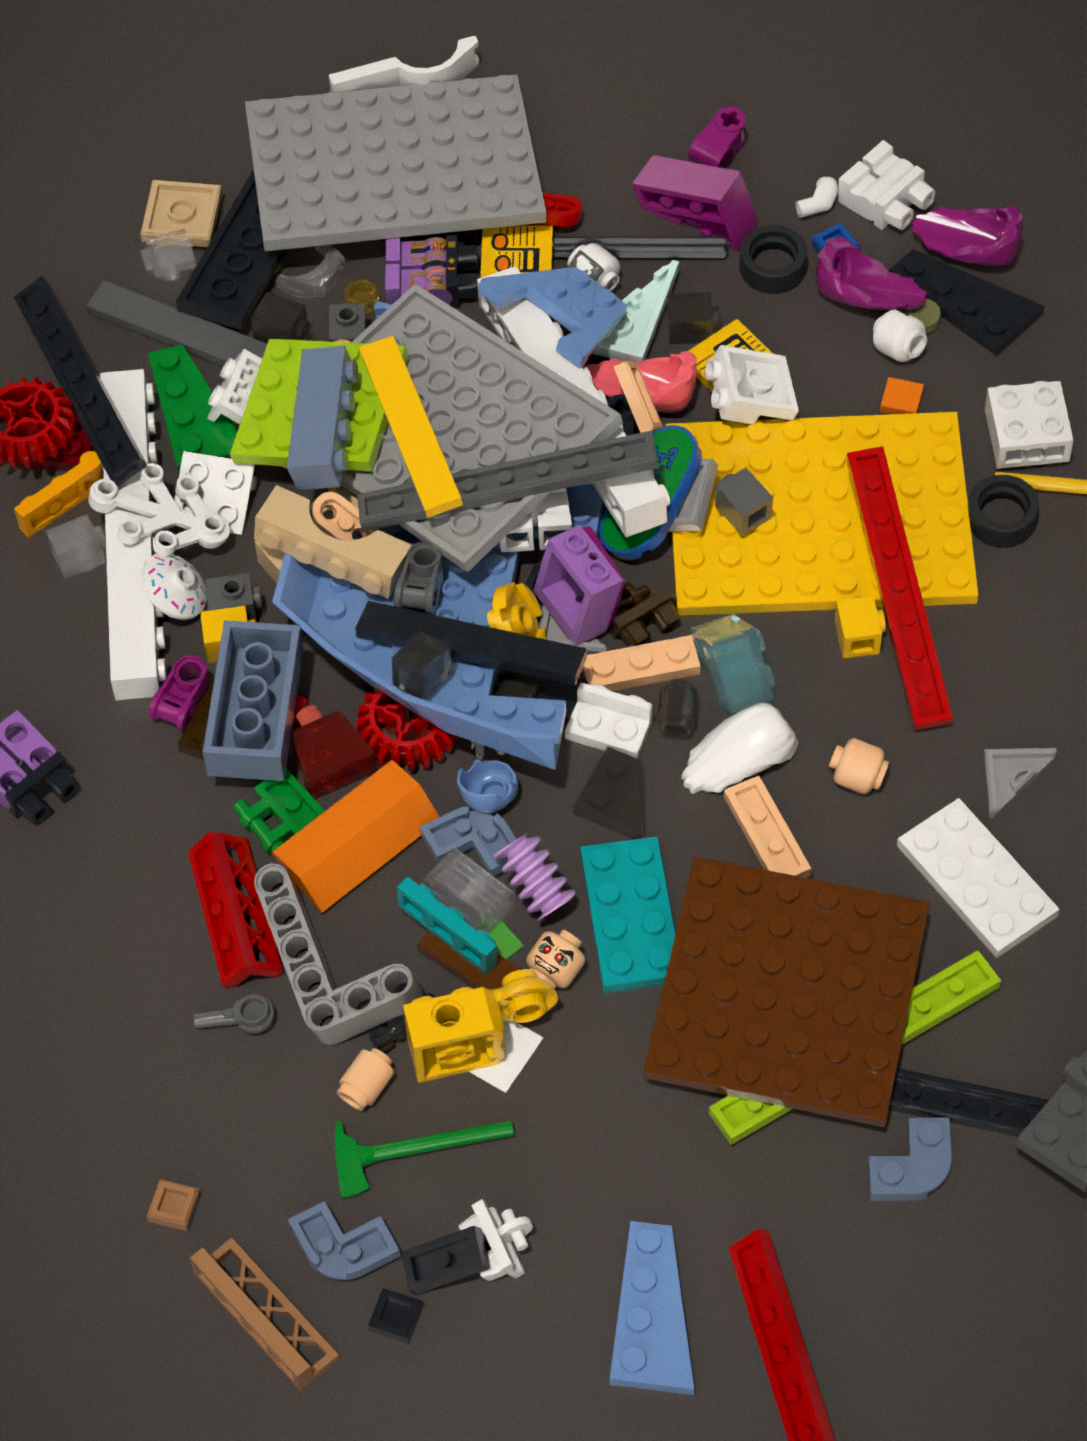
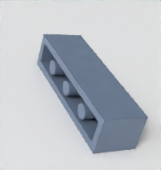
(322, 418)

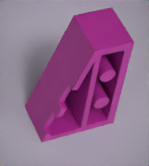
(698, 195)

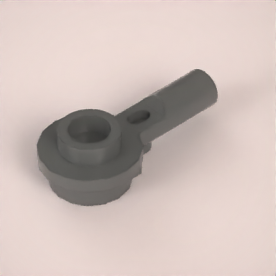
(251, 1014)

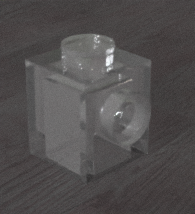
(168, 255)
(77, 546)

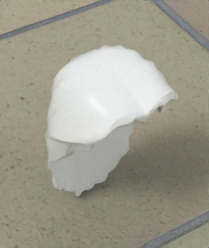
(740, 749)

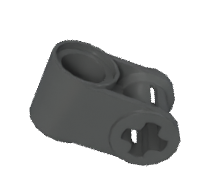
(420, 578)

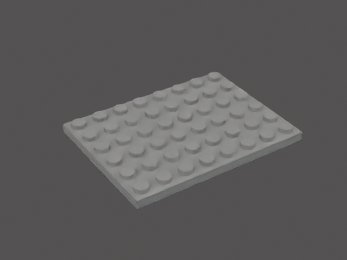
(393, 162)
(484, 410)

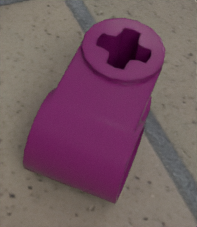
(719, 139)
(178, 698)

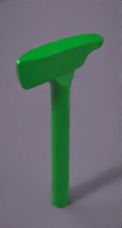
(354, 1157)

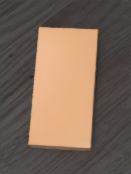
(638, 396)

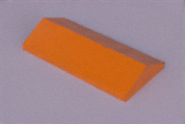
(356, 836)

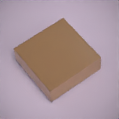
(173, 1205)

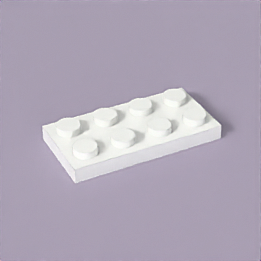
(978, 877)

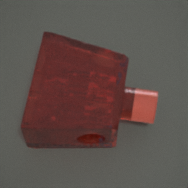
(330, 752)

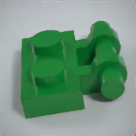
(286, 802)

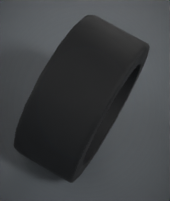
(773, 238)
(1009, 488)

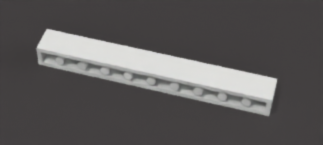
(633, 498)
(132, 616)

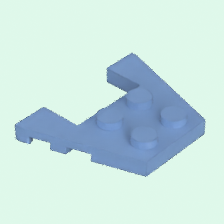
(569, 299)

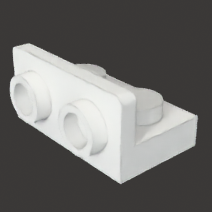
(233, 394)
(609, 720)

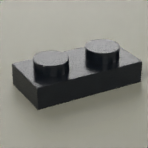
(445, 1260)

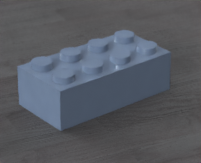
(253, 700)

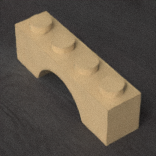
(368, 562)

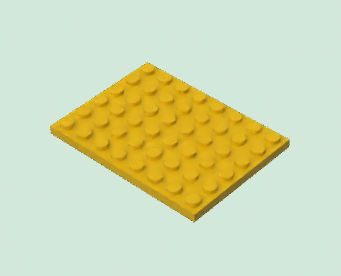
(816, 539)

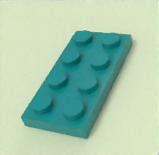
(629, 912)

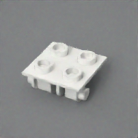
(222, 486)

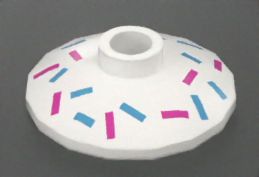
(174, 586)

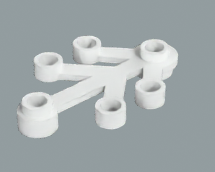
(163, 513)

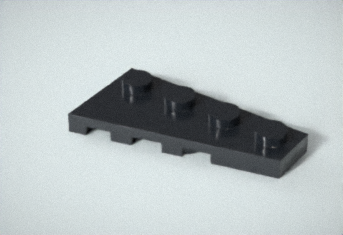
(970, 303)

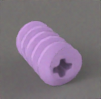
(534, 875)

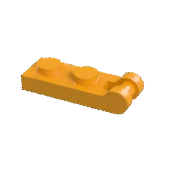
(60, 495)

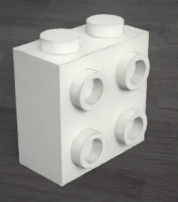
(1028, 424)

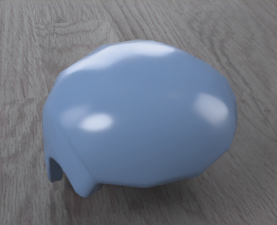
(487, 785)

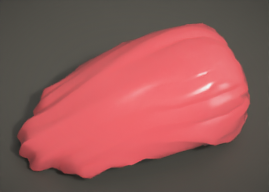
(667, 378)

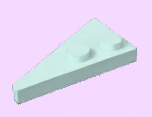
(636, 330)

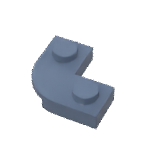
(469, 830)
(920, 1172)
(339, 1254)

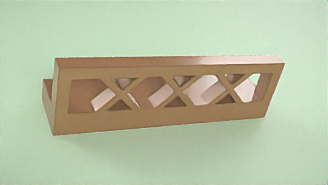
(280, 1348)

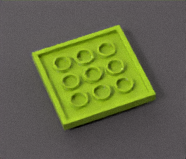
(269, 413)

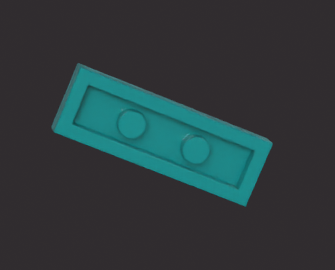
(447, 925)

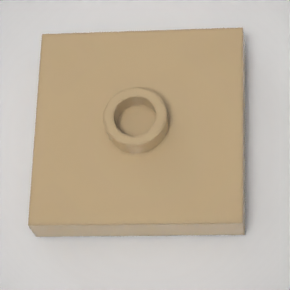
(182, 206)

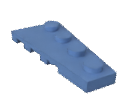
(651, 1326)

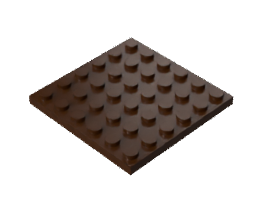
(787, 991)

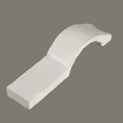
(393, 72)

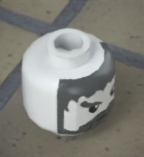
(597, 263)

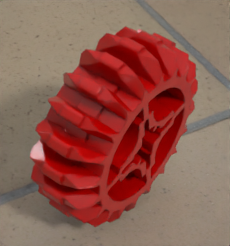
(27, 433)
(414, 744)

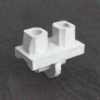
(502, 1256)

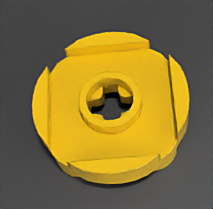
(516, 610)

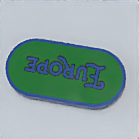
(678, 465)

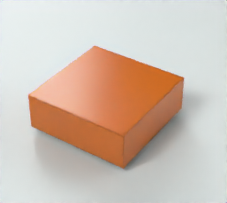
(901, 397)

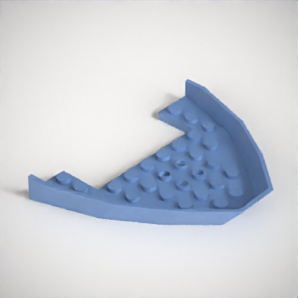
(464, 701)

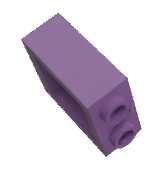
(576, 588)

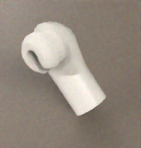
(822, 199)

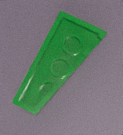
(186, 407)

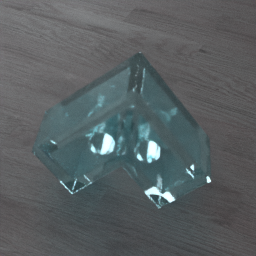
(735, 660)

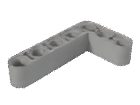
(313, 968)

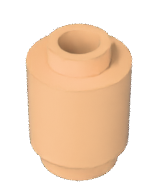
(365, 1078)

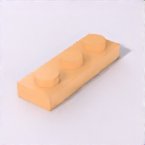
(643, 664)
(766, 828)

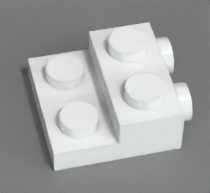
(750, 385)

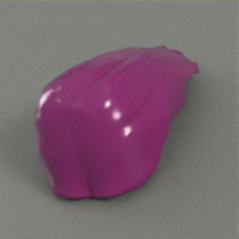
(973, 235)
(862, 281)

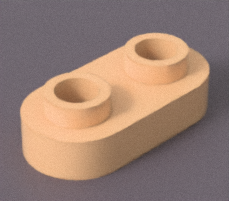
(344, 519)

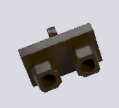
(630, 623)

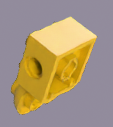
(467, 1026)

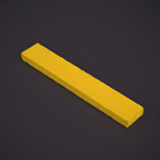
(410, 427)

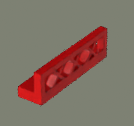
(224, 909)

